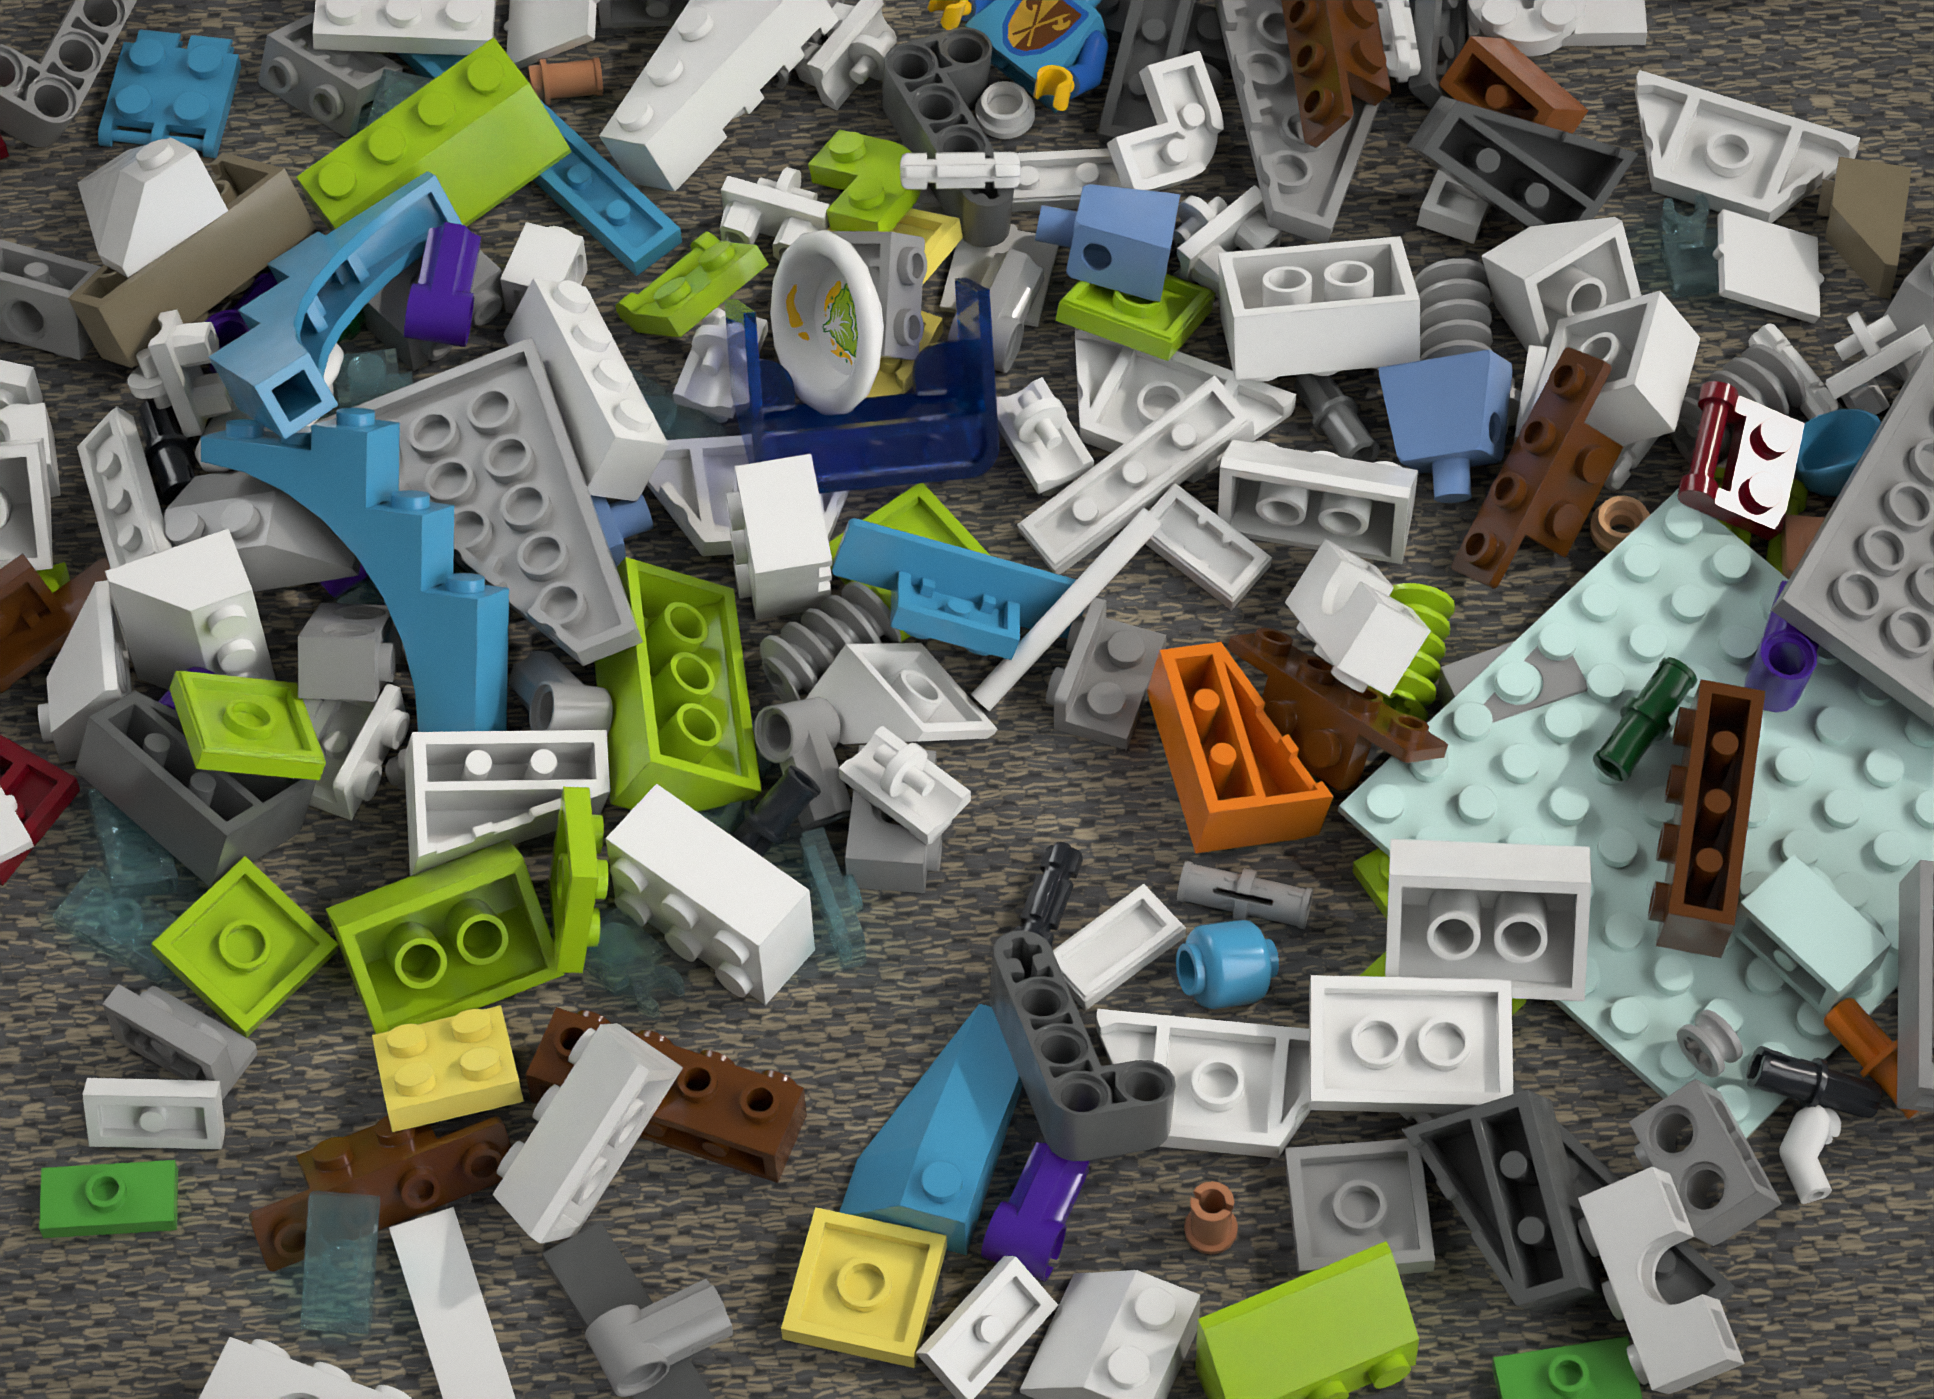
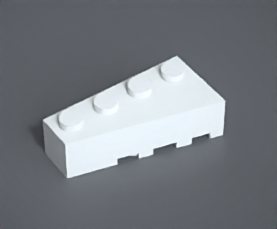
(704, 79)

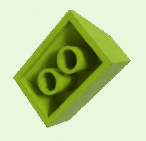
(446, 939)
(1312, 1334)

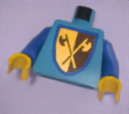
(1040, 44)

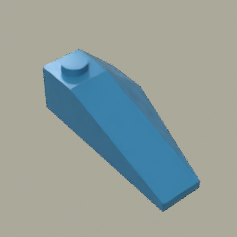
(943, 1140)

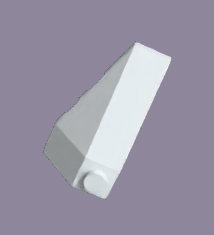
(148, 203)

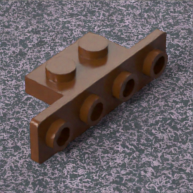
(1333, 56)
(1547, 475)
(34, 618)
(1328, 717)
(403, 1167)

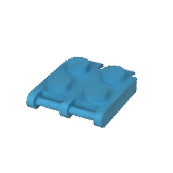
(171, 90)

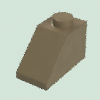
(1867, 218)

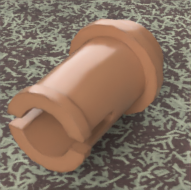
(566, 79)
(1211, 1224)

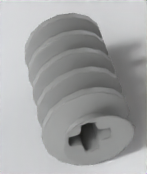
(1453, 308)
(1758, 376)
(812, 646)

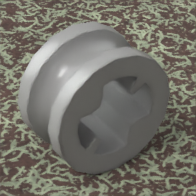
(1709, 1043)

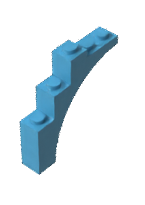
(321, 287)
(447, 621)

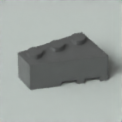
(1520, 165)
(201, 816)
(1516, 1195)

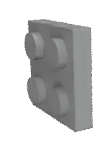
(1357, 1198)

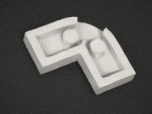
(1185, 128)

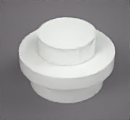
(1005, 110)

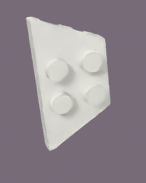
(1732, 149)
(1130, 389)
(694, 484)
(1235, 1081)

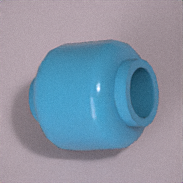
(1226, 964)

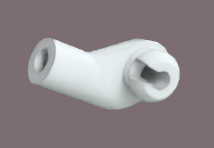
(1801, 1147)

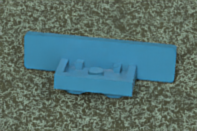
(949, 589)

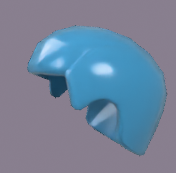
(1832, 449)

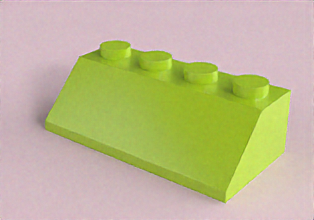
(468, 126)
(679, 694)

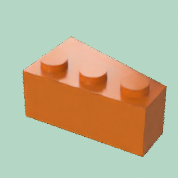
(1227, 757)

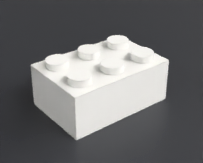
(1318, 308)
(710, 895)

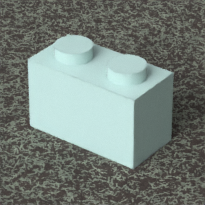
(1811, 934)

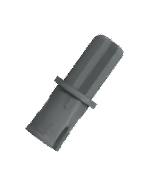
(1336, 417)

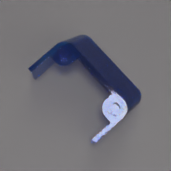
(886, 440)

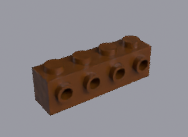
(1710, 818)
(711, 1107)

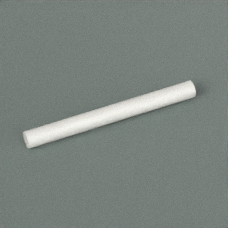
(1067, 608)

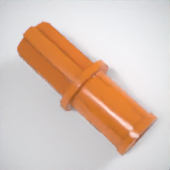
(1867, 1045)

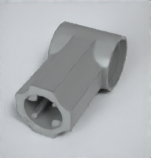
(1013, 288)
(557, 697)
(805, 736)
(642, 1343)

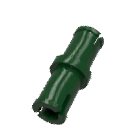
(1645, 719)

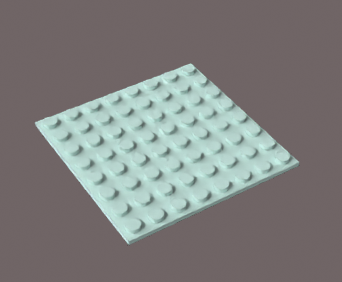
(1834, 783)

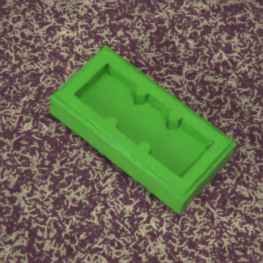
(108, 1199)
(1569, 1372)

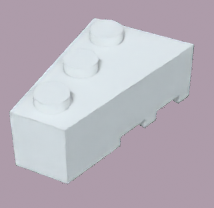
(779, 537)
(494, 787)

